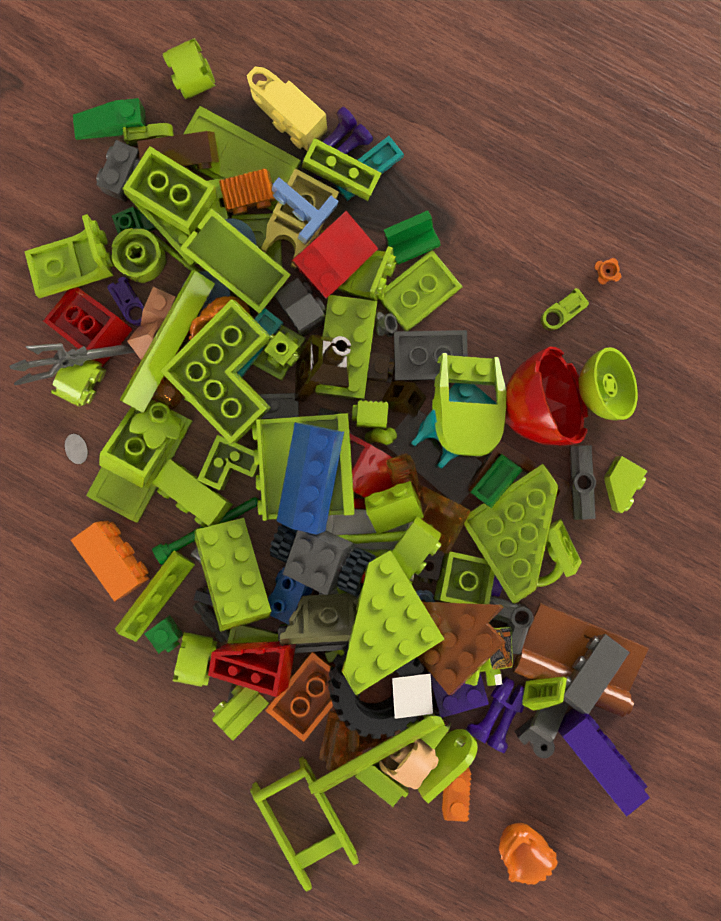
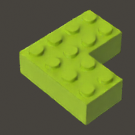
(209, 367)

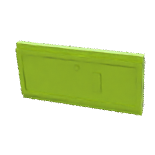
(241, 151)
(125, 496)

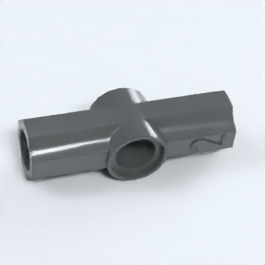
(582, 465)

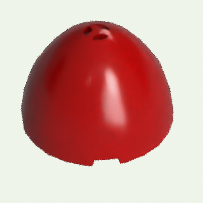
(546, 400)

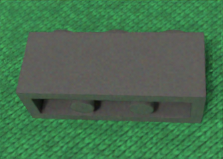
(593, 672)

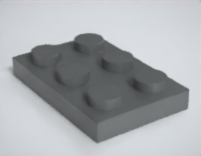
(419, 351)

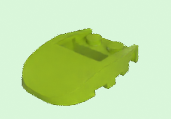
(464, 426)

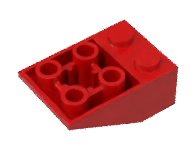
(369, 468)

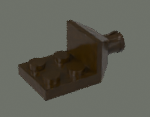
(322, 362)

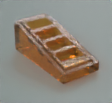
(400, 466)

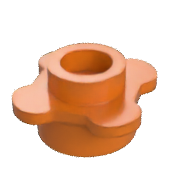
(612, 265)

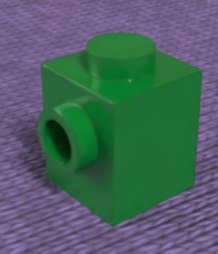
(164, 635)

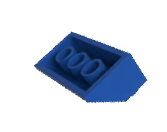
(309, 478)

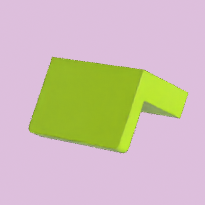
(382, 784)

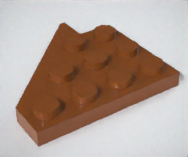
(466, 644)

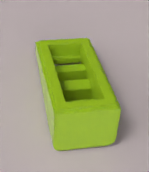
(544, 693)

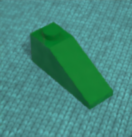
(109, 119)

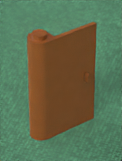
(556, 643)

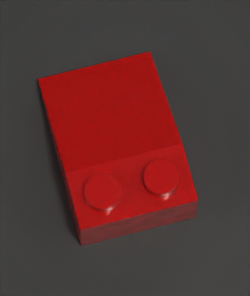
(334, 255)
(86, 322)

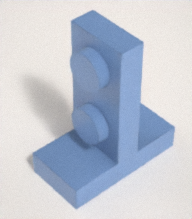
(303, 209)

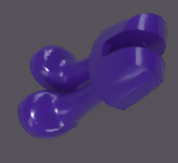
(346, 124)
(500, 699)

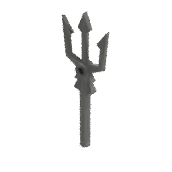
(64, 359)

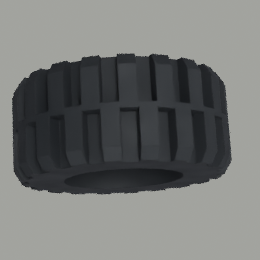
(364, 716)

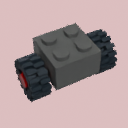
(321, 560)

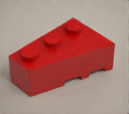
(254, 665)

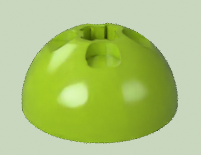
(609, 385)

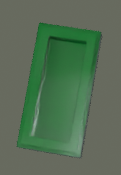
(496, 480)

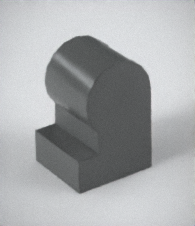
(539, 745)

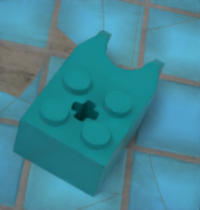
(458, 393)

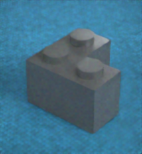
(301, 307)

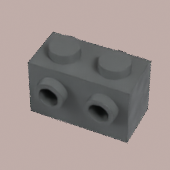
(118, 168)

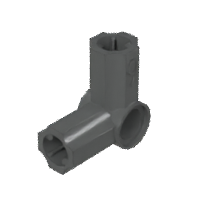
(518, 628)

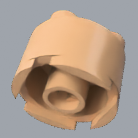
(410, 763)

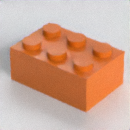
(111, 559)
(306, 699)

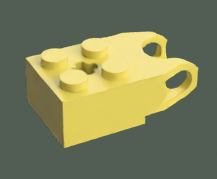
(288, 108)
(285, 224)

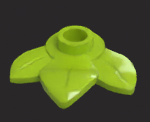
(155, 429)

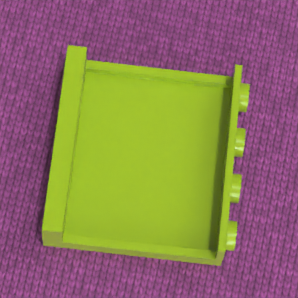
(272, 455)

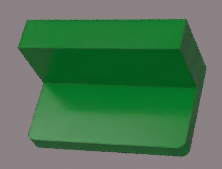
(412, 237)

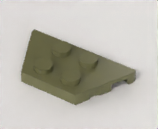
(321, 619)

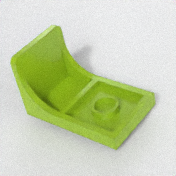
(70, 261)
(370, 278)

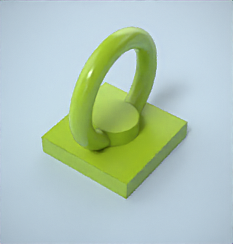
(562, 553)

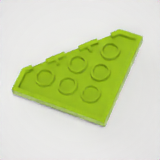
(516, 531)
(388, 625)

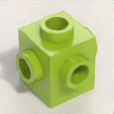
(284, 358)

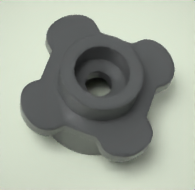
(385, 324)

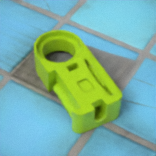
(152, 131)
(565, 309)

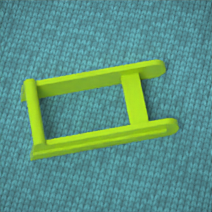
(317, 850)

